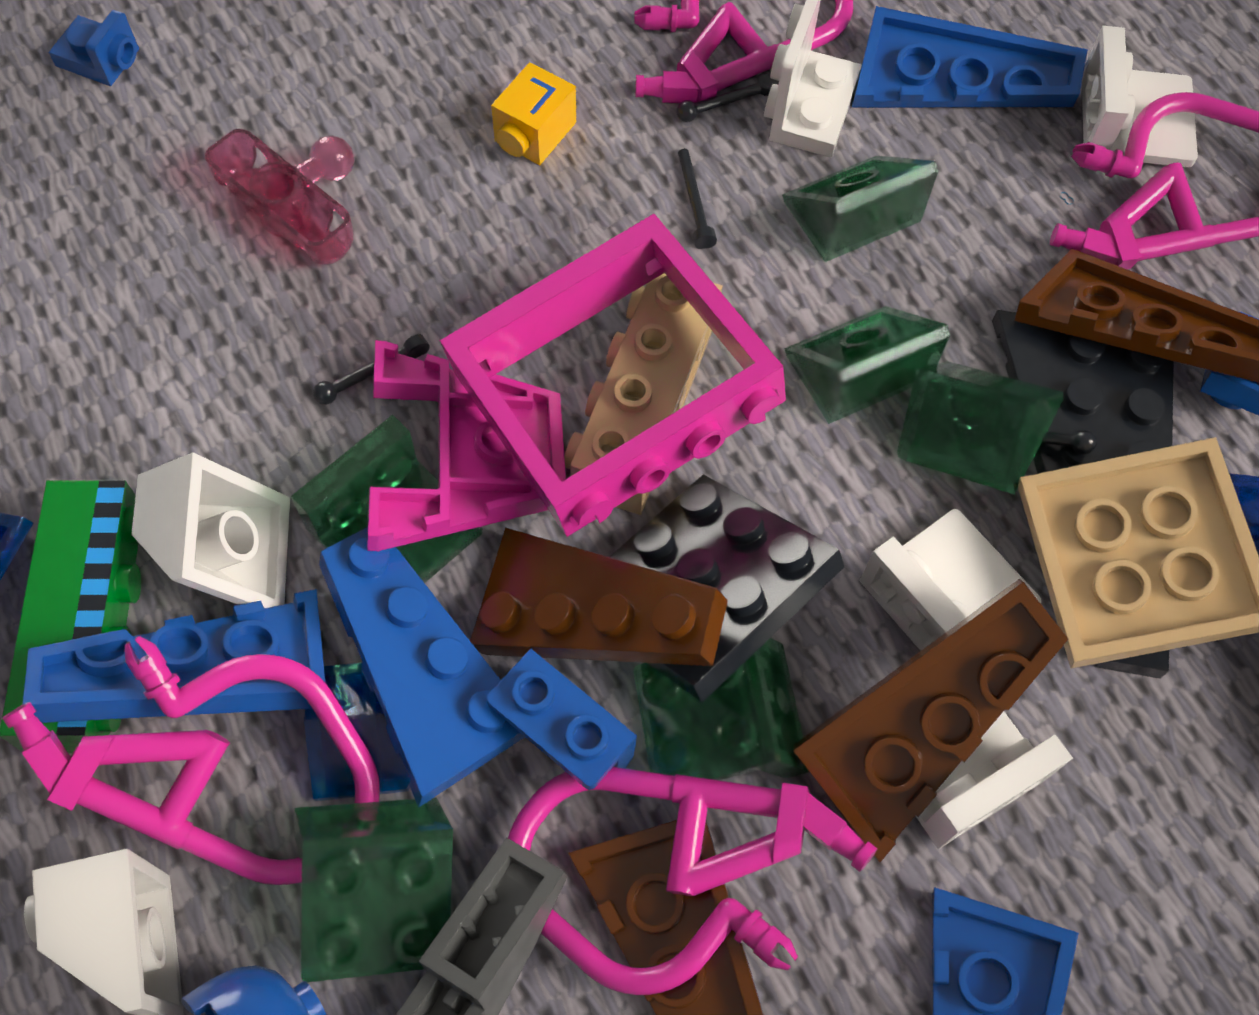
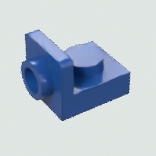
(96, 48)

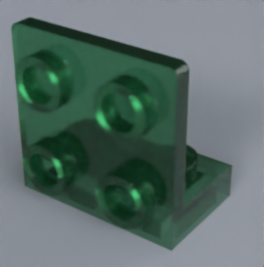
(338, 497)
(734, 731)
(371, 886)

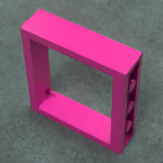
(571, 298)

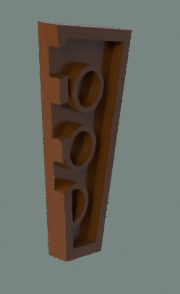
(1141, 315)
(593, 608)
(916, 725)
(655, 925)

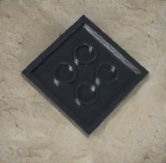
(745, 552)

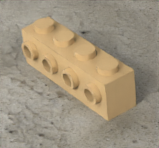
(647, 375)

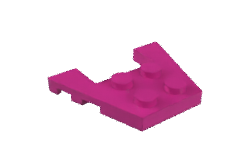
(475, 471)

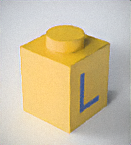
(534, 113)

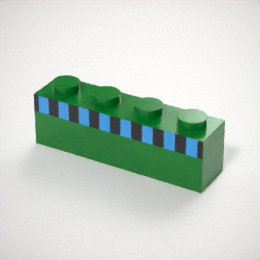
(76, 584)

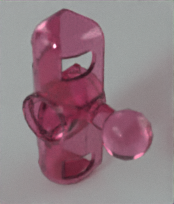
(287, 194)

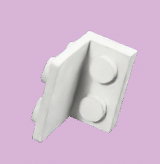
(811, 90)
(1117, 94)
(937, 577)
(990, 779)

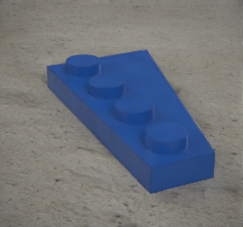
(953, 64)
(418, 665)
(92, 681)
(996, 960)

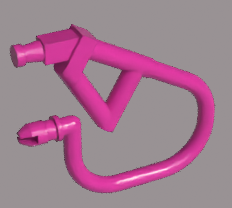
(692, 78)
(1115, 238)
(71, 779)
(689, 876)

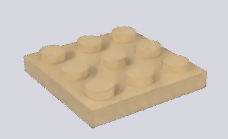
(1144, 552)

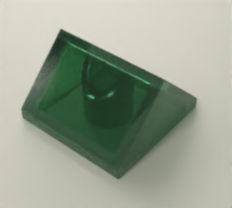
(862, 203)
(866, 359)
(976, 424)

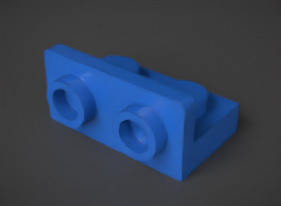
(562, 720)

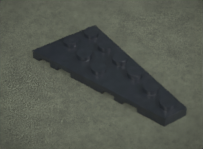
(1106, 391)

